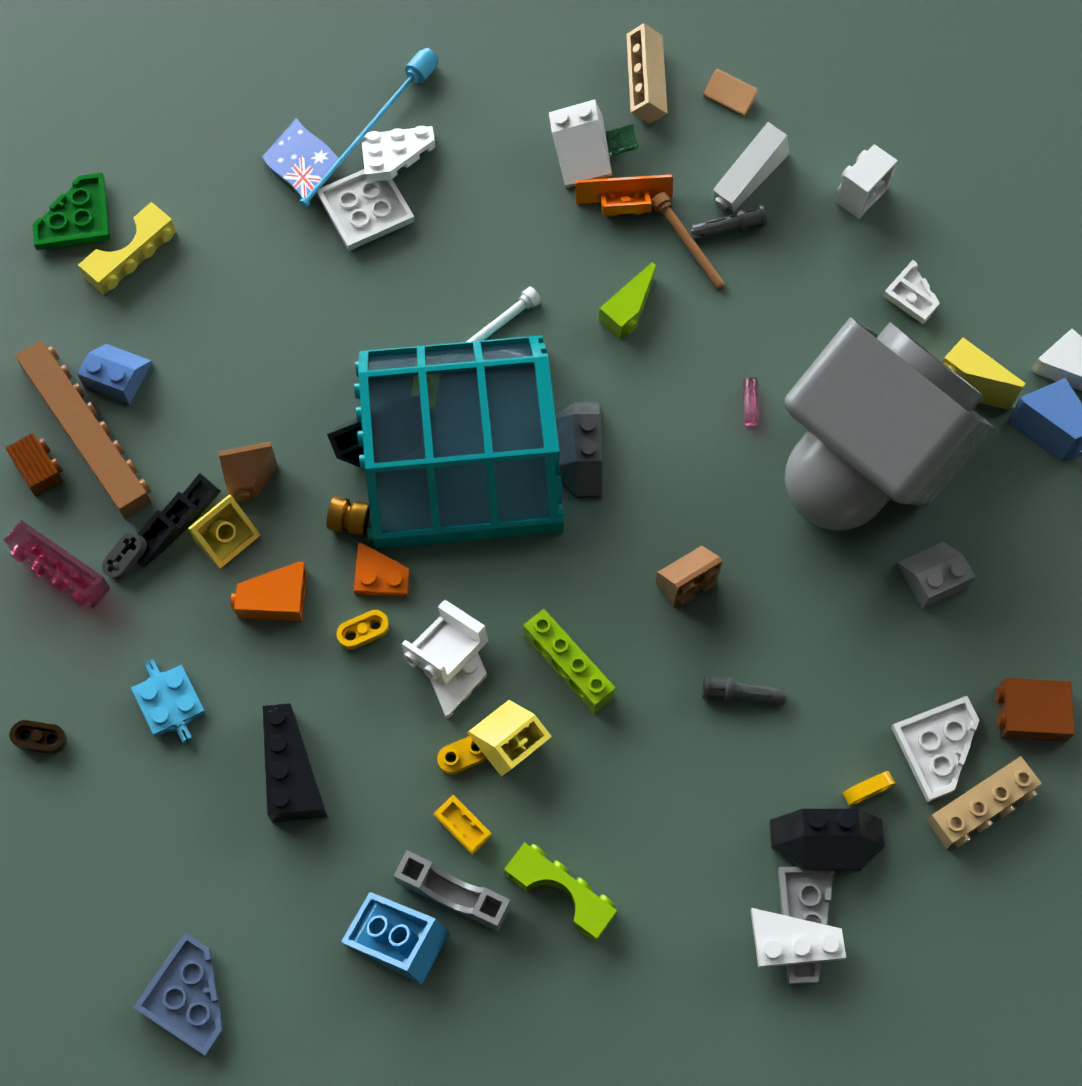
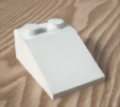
(580, 142)

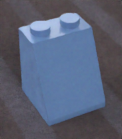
(1051, 419)

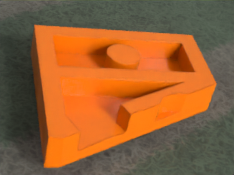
(379, 574)

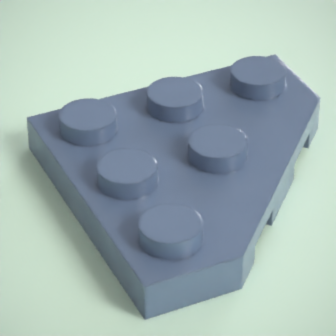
(186, 996)

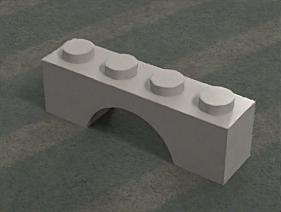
(437, 885)

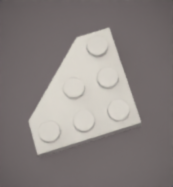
(394, 149)
(938, 745)

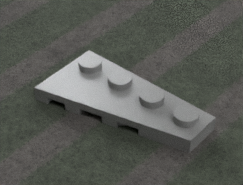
(805, 897)

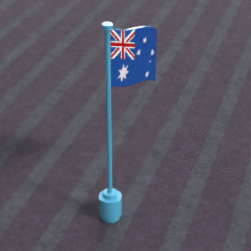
(308, 161)

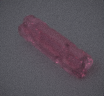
(751, 401)

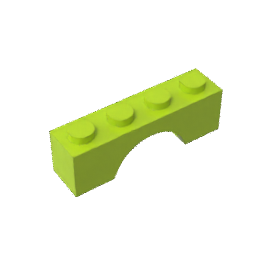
(532, 869)

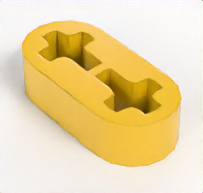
(868, 788)

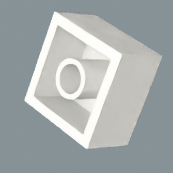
(866, 180)

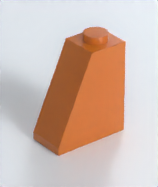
(272, 595)

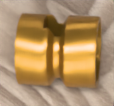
(348, 516)

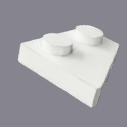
(912, 294)
(460, 686)

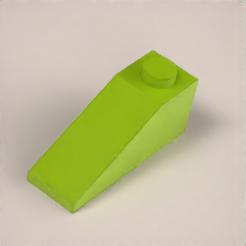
(624, 309)

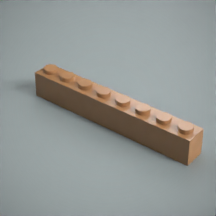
(83, 428)

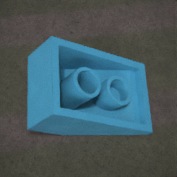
(396, 937)

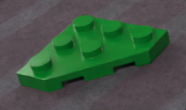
(75, 216)

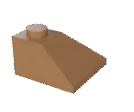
(248, 469)

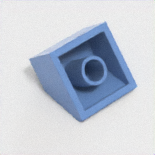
(113, 372)

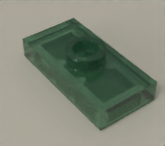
(622, 140)

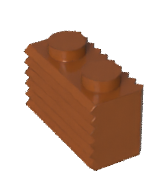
(34, 464)

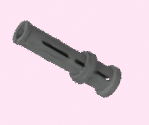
(740, 220)
(728, 692)

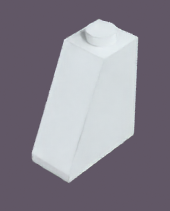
(1063, 360)

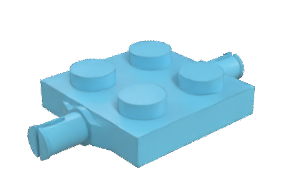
(168, 701)

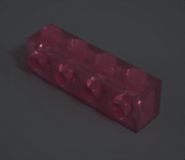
(57, 564)

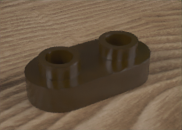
(39, 736)

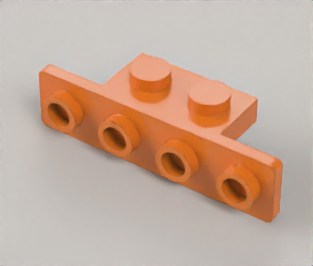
(623, 194)

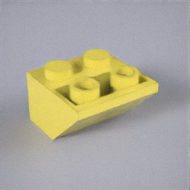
(509, 736)

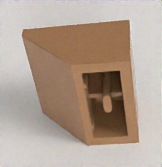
(689, 575)

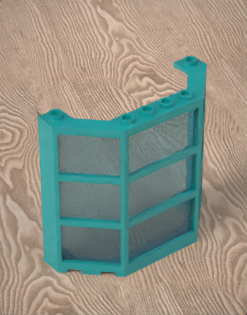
(459, 442)

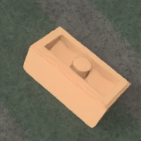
(730, 92)

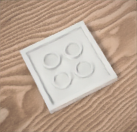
(364, 209)

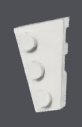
(793, 941)

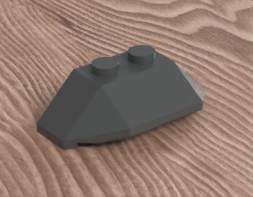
(580, 449)

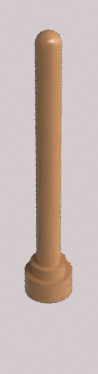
(662, 204)

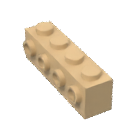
(646, 74)
(984, 802)

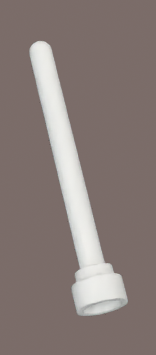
(529, 299)

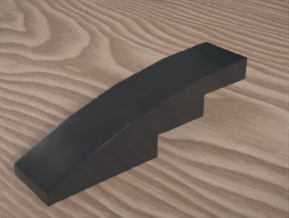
(176, 517)

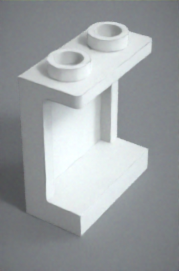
(446, 644)

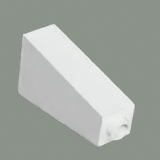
(752, 167)

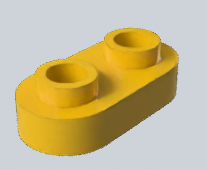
(362, 629)
(464, 755)

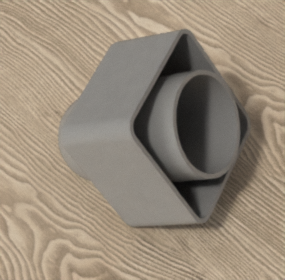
(879, 427)

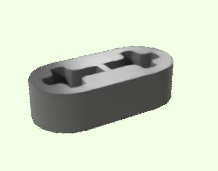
(124, 555)

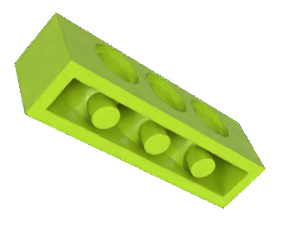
(569, 661)

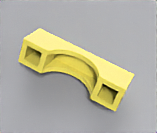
(107, 269)

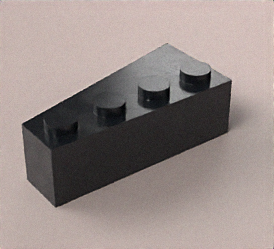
(289, 774)

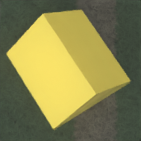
(223, 531)

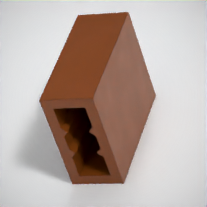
(1035, 709)

